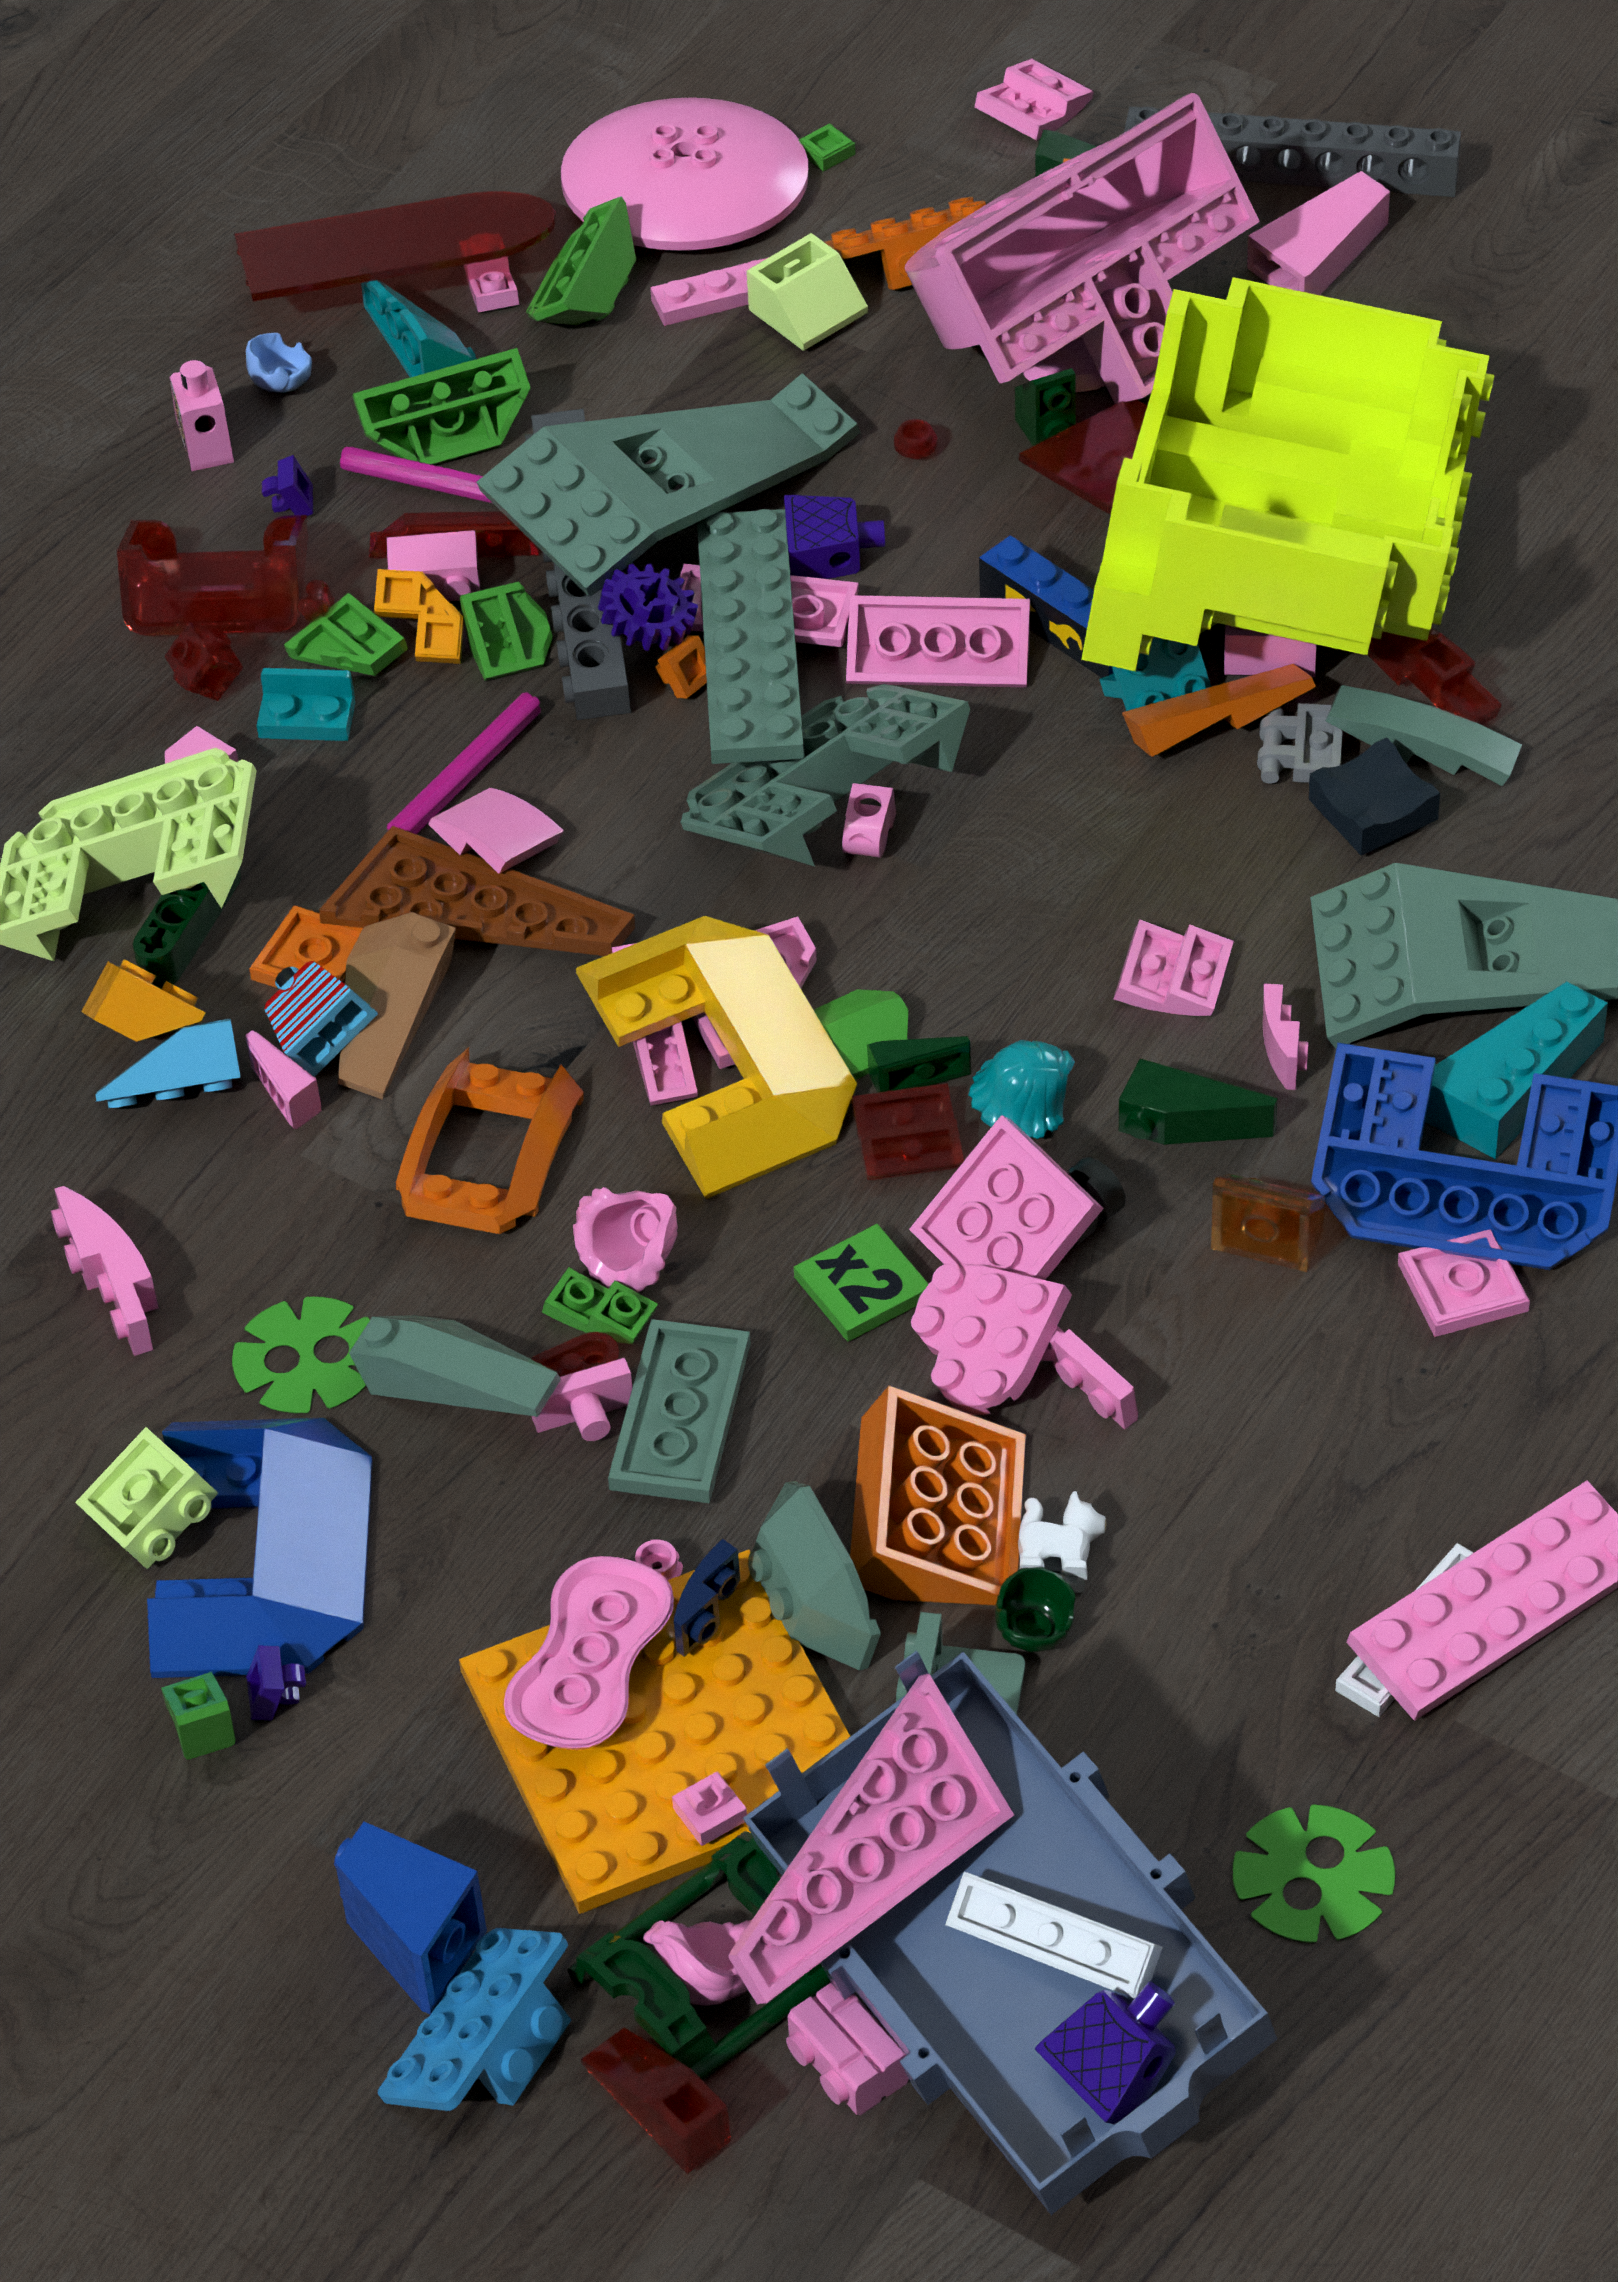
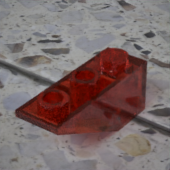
(662, 2097)

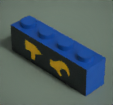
(1057, 600)

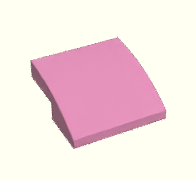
(1033, 99)
(497, 828)
(1173, 970)

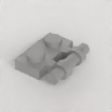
(1316, 743)

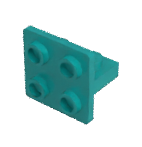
(1165, 673)

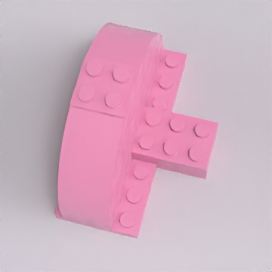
(1087, 251)

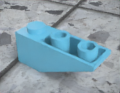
(187, 1058)

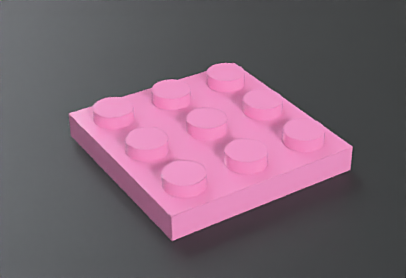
(1007, 1208)

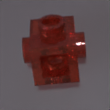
(203, 661)

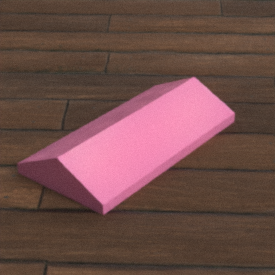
(817, 604)
(938, 641)

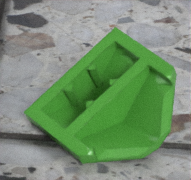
(505, 630)
(862, 1020)

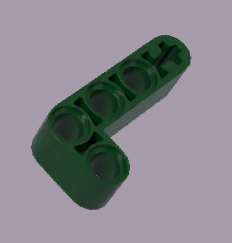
(177, 930)

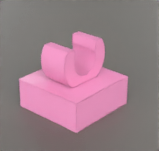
(709, 1808)

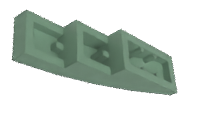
(1424, 731)

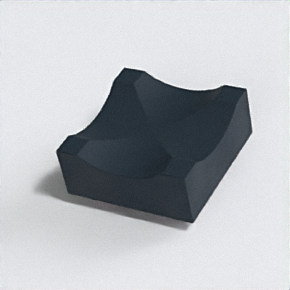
(1374, 797)

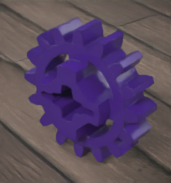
(647, 607)

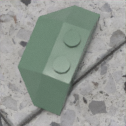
(813, 1579)

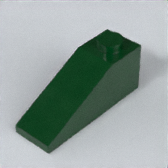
(1189, 1108)

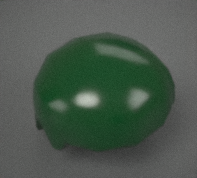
(1035, 1609)

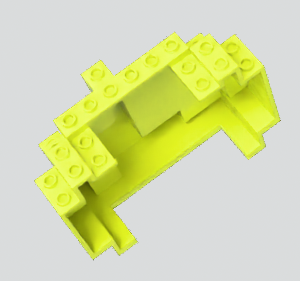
(1290, 476)

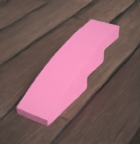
(665, 1063)

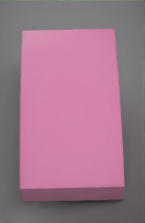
(492, 284)
(1282, 1037)

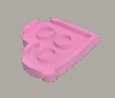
(986, 1331)

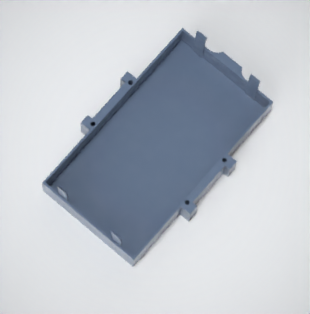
(978, 2009)

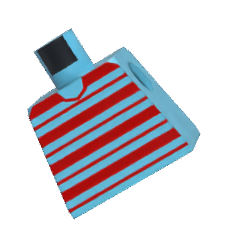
(315, 1015)

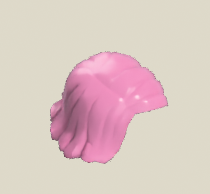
(625, 1236)
(700, 1957)

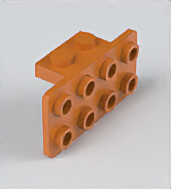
(901, 239)

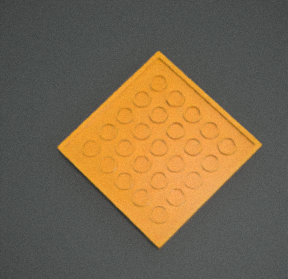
(714, 1710)

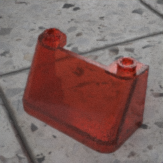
(214, 589)

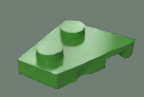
(348, 639)

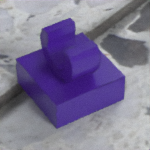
(293, 488)
(272, 1683)

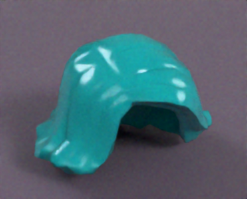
(1024, 1085)

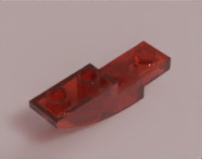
(1438, 671)

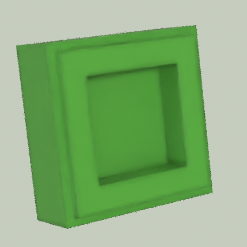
(827, 147)

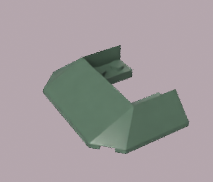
(844, 743)

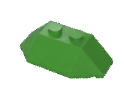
(588, 269)
(446, 410)

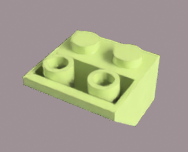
(804, 292)

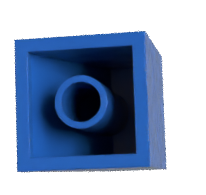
(410, 1909)

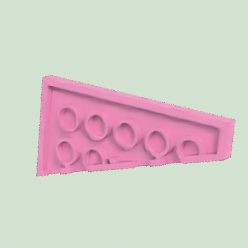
(891, 1828)

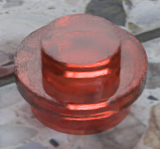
(915, 439)

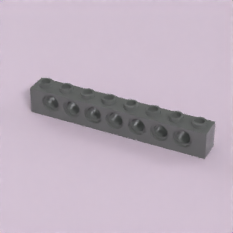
(1331, 152)
(589, 650)

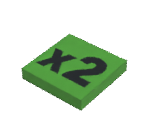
(861, 1282)

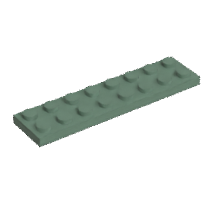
(749, 637)

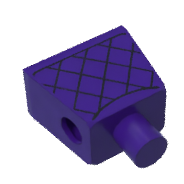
(826, 536)
(1113, 2050)

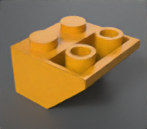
(136, 1007)

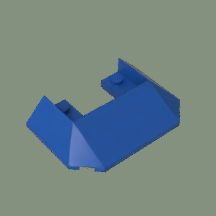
(1417, 1198)
(308, 1549)

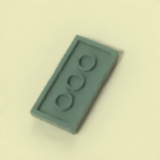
(679, 1411)

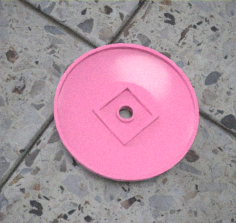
(733, 184)

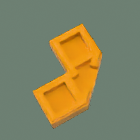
(415, 597)

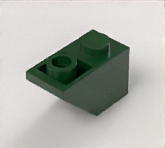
(1046, 405)

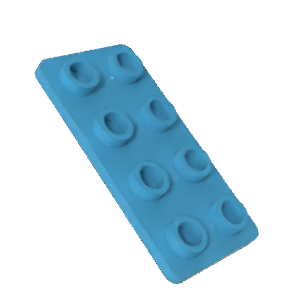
(487, 2026)

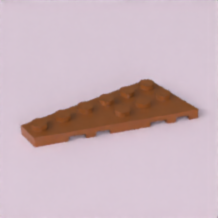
(465, 892)

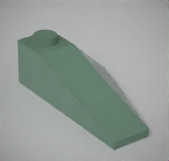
(449, 1366)

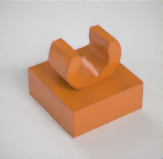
(684, 667)

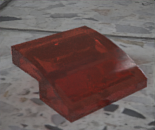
(907, 1131)

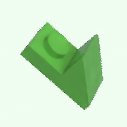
(200, 1715)

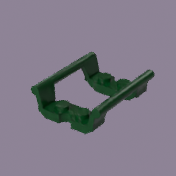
(664, 2006)

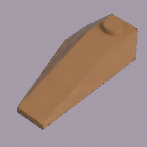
(398, 973)

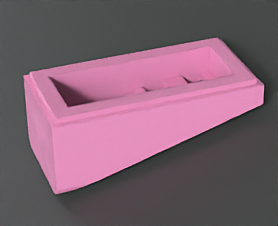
(287, 1082)

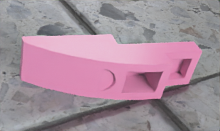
(109, 1262)

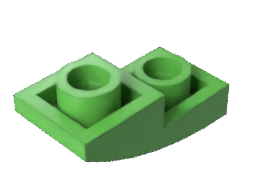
(595, 1308)

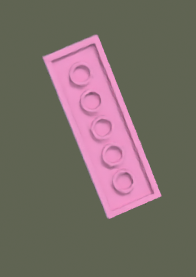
(1493, 1602)

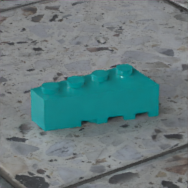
(1486, 1085)

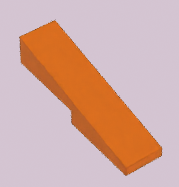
(1237, 702)

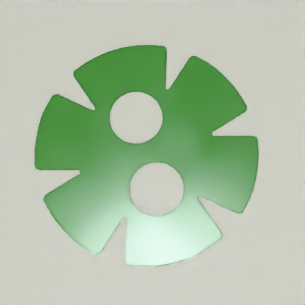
(280, 1327)
(1341, 1902)

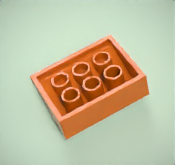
(935, 1502)

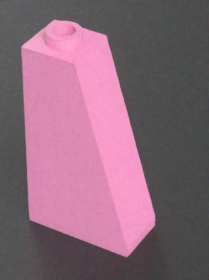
(1320, 237)

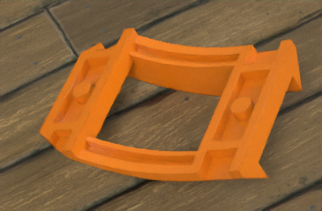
(497, 1090)

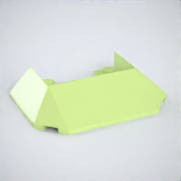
(168, 820)

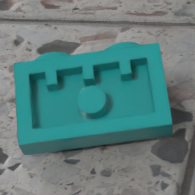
(306, 704)

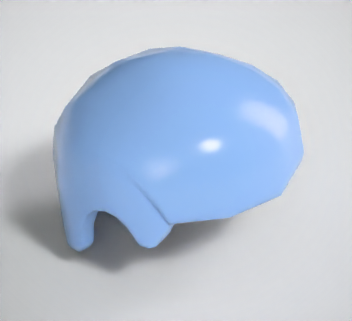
(276, 365)

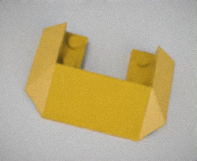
(791, 1070)

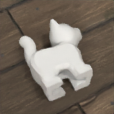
(1060, 1546)

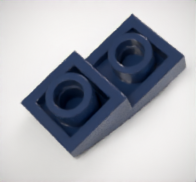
(698, 1606)

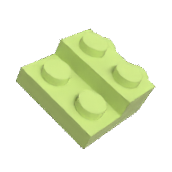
(147, 1498)

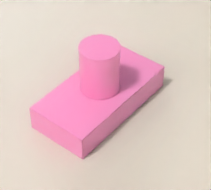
(585, 1399)

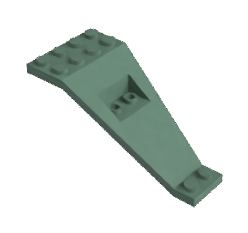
(599, 506)
(1453, 943)

